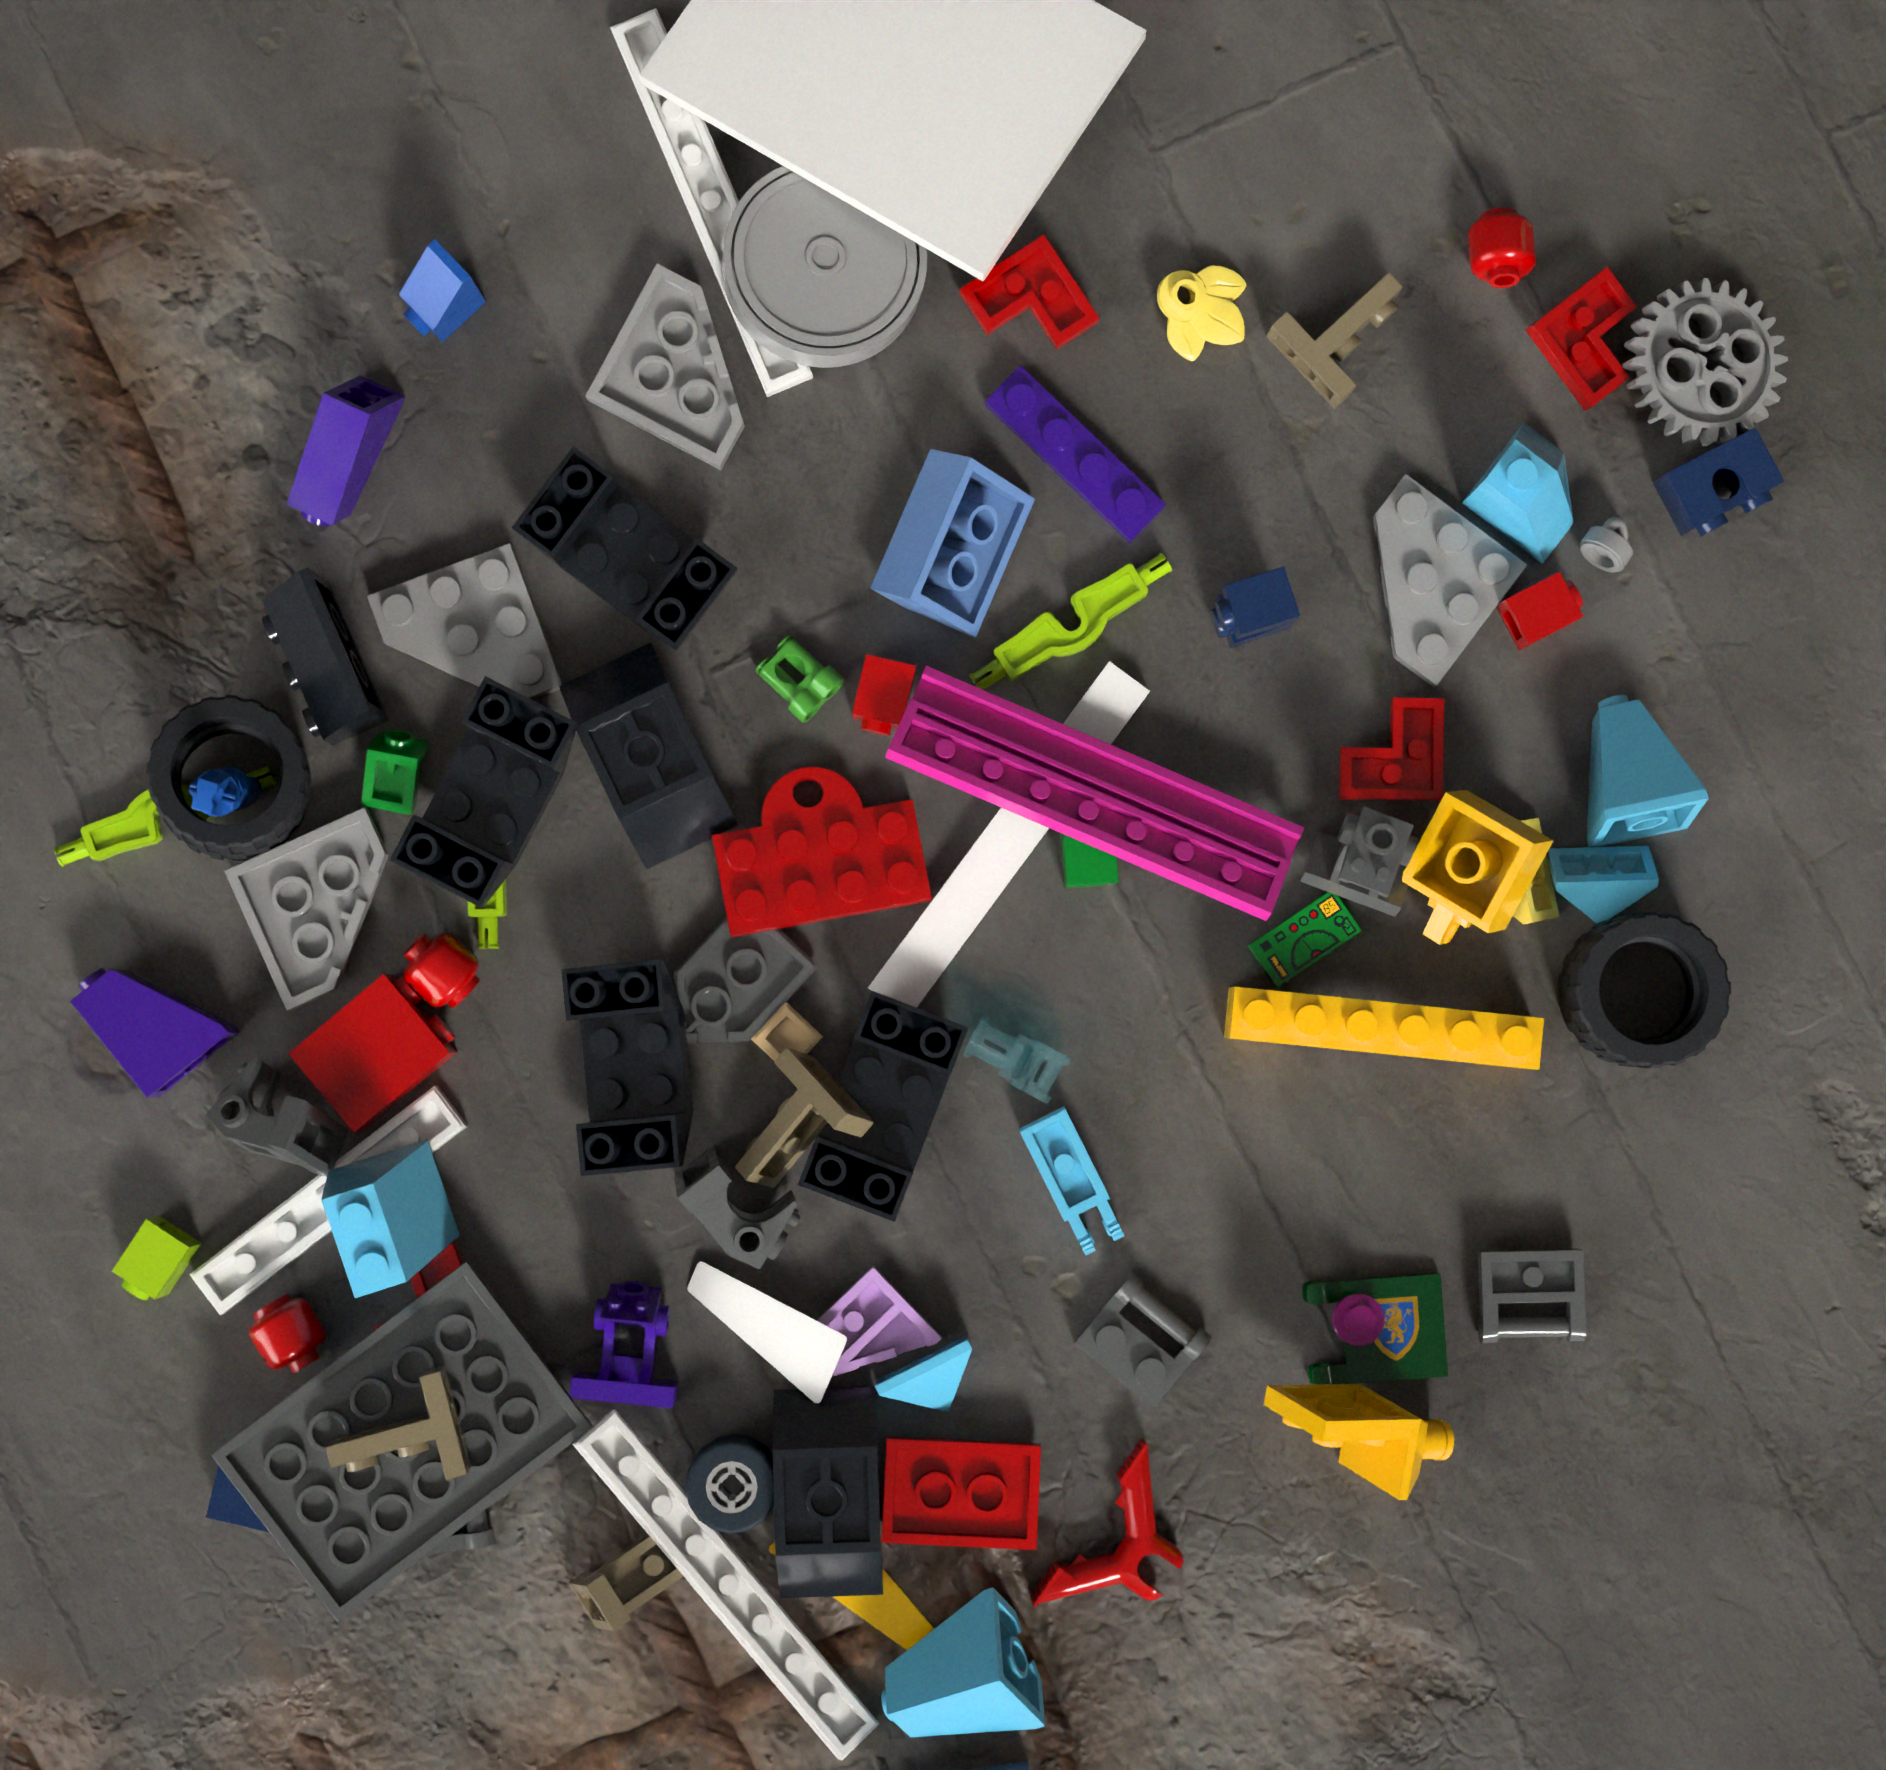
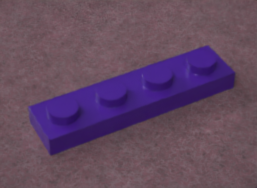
(1075, 454)

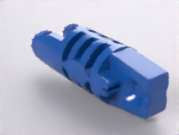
(224, 791)

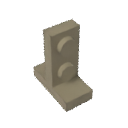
(1315, 357)
(800, 1119)
(412, 1434)
(624, 1584)

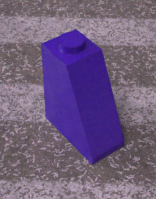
(343, 449)
(149, 1029)

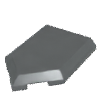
(738, 983)

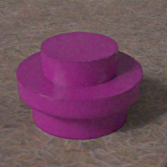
(1358, 1319)

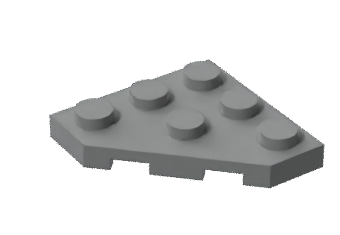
(671, 371)
(1436, 578)
(471, 623)
(311, 903)

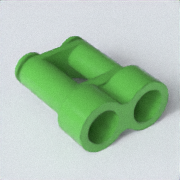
(814, 690)

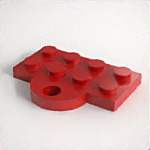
(819, 858)

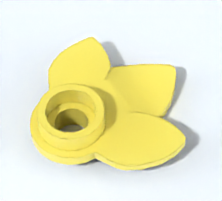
(1208, 315)

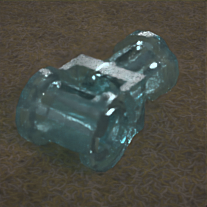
(1020, 1061)

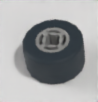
(737, 1465)

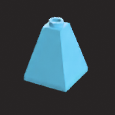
(1636, 777)

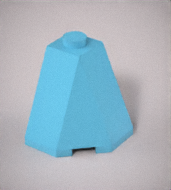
(1526, 494)
(966, 1676)

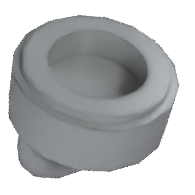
(1607, 548)

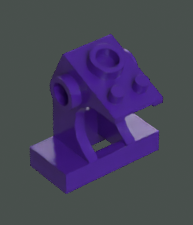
(628, 1377)

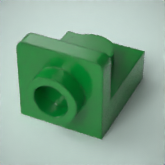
(393, 771)

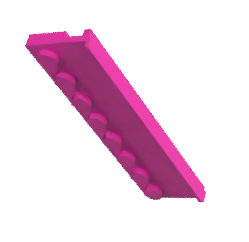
(1095, 793)

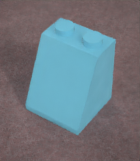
(388, 1216)

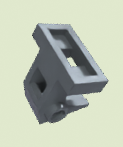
(1363, 861)
(246, 1118)
(704, 1192)

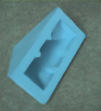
(1603, 878)
(929, 1379)

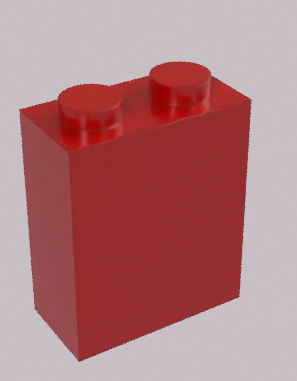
(374, 1051)

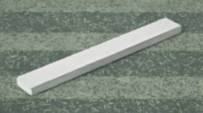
(699, 179)
(994, 858)
(726, 1584)

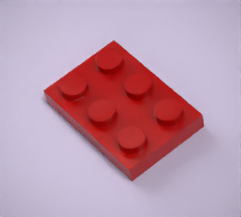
(961, 1492)

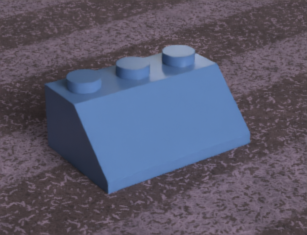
(953, 541)

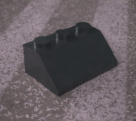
(322, 658)

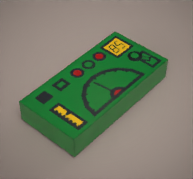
(1304, 938)

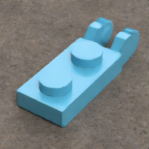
(1069, 1174)

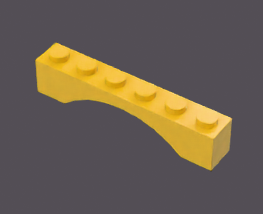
(1384, 1028)

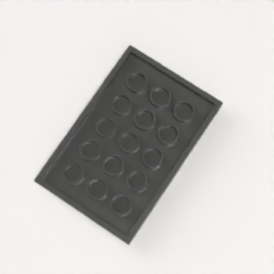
(372, 1524)

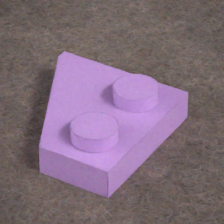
(876, 1323)

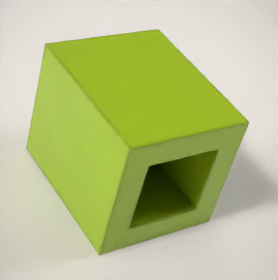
(155, 1259)

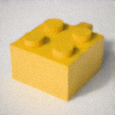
(1473, 865)

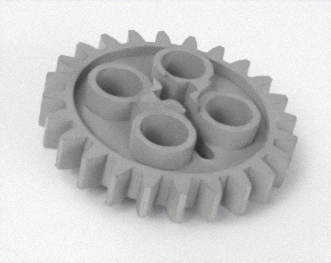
(1688, 401)

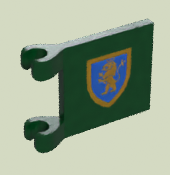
(1412, 1333)

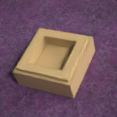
(785, 1031)

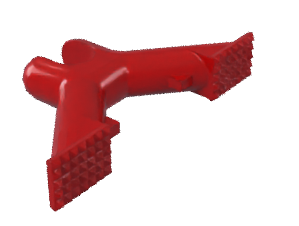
(1139, 1541)

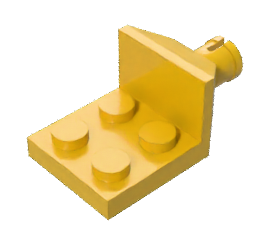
(1373, 1433)

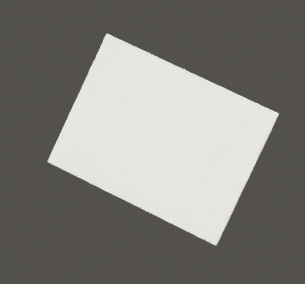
(905, 107)

